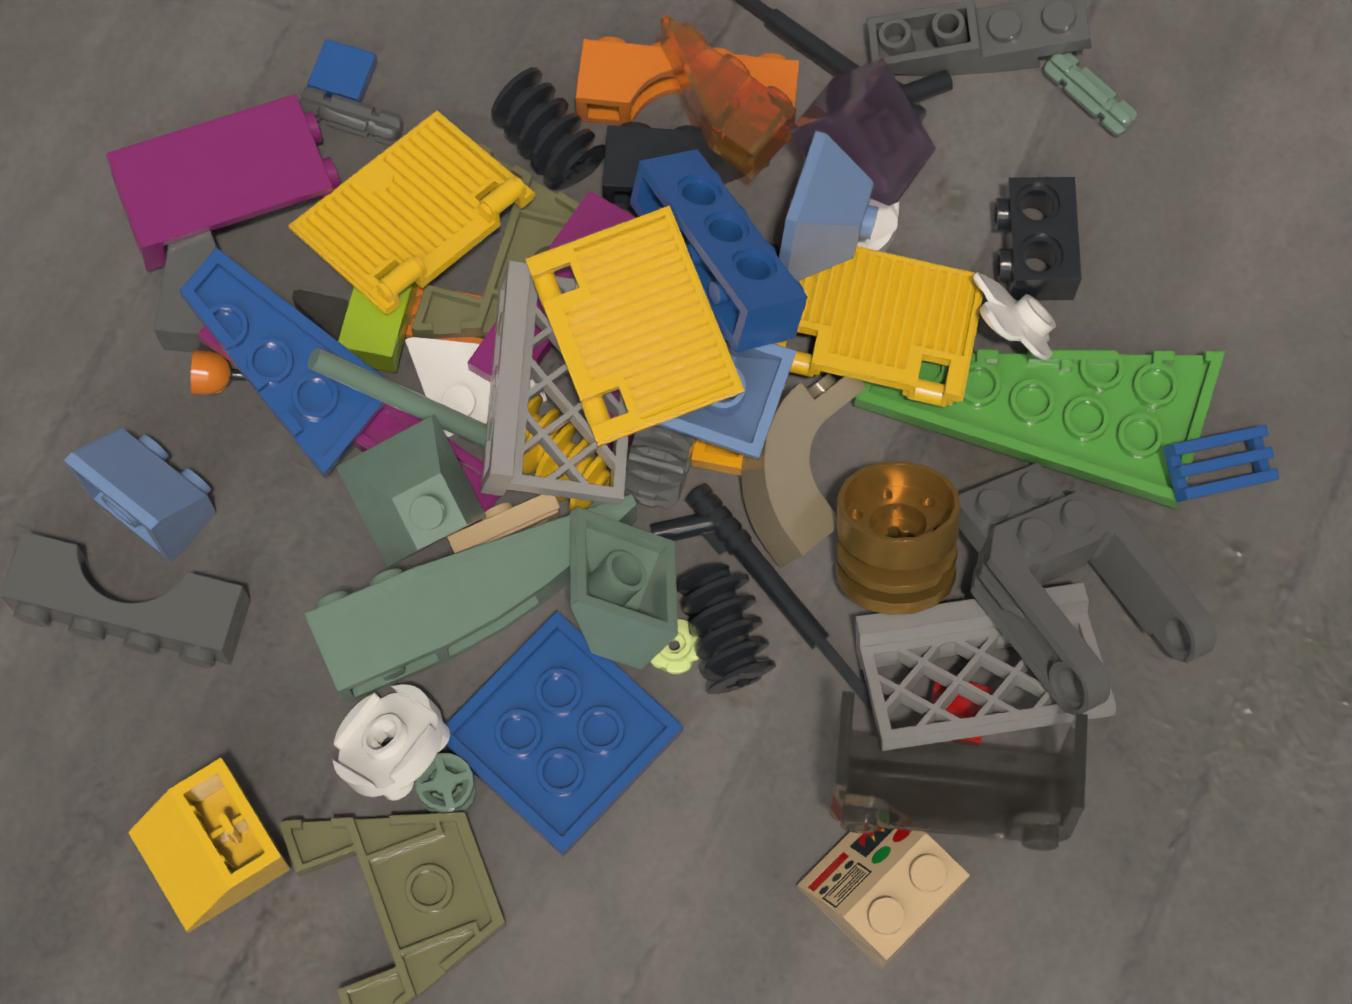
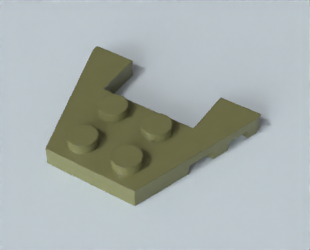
(527, 233)
(423, 887)

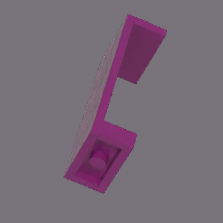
(219, 174)

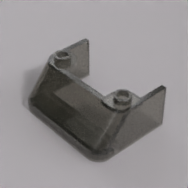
(958, 786)

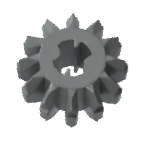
(658, 466)

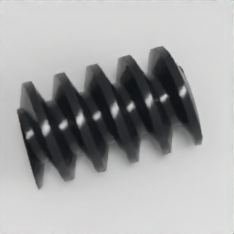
(543, 132)
(723, 628)

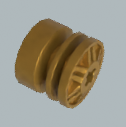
(897, 537)

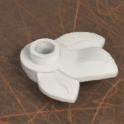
(1014, 319)

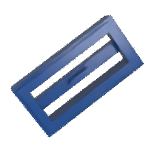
(1257, 455)

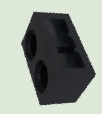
(1048, 239)

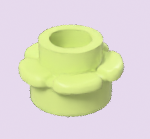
(681, 659)

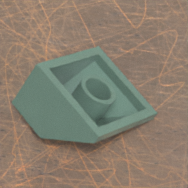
(411, 491)
(622, 588)

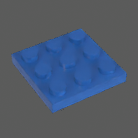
(560, 733)

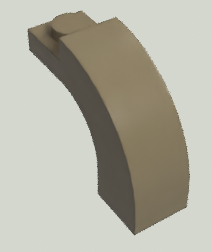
(779, 486)

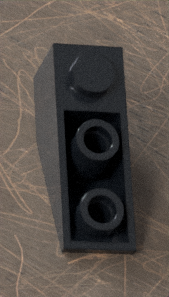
(638, 142)

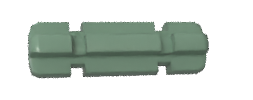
(1091, 93)

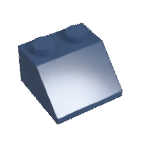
(143, 490)

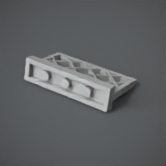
(510, 397)
(965, 631)

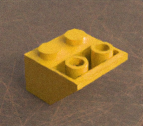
(207, 845)

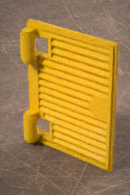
(411, 211)
(885, 317)
(635, 325)

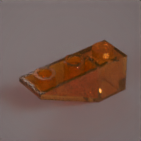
(733, 109)

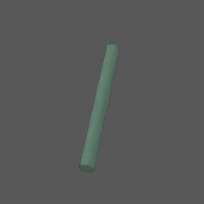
(396, 395)

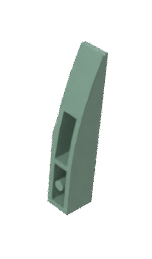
(443, 606)

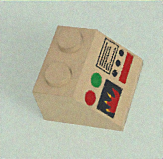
(883, 888)

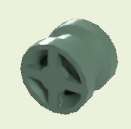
(443, 776)

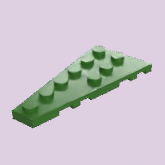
(1074, 413)

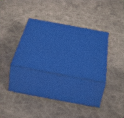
(343, 70)

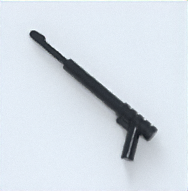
(836, 61)
(726, 534)

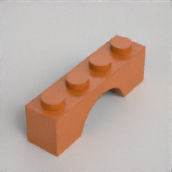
(625, 77)

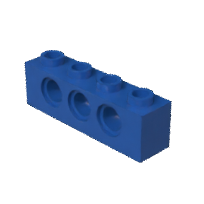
(739, 270)

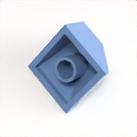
(826, 211)
(744, 419)

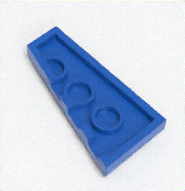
(271, 350)

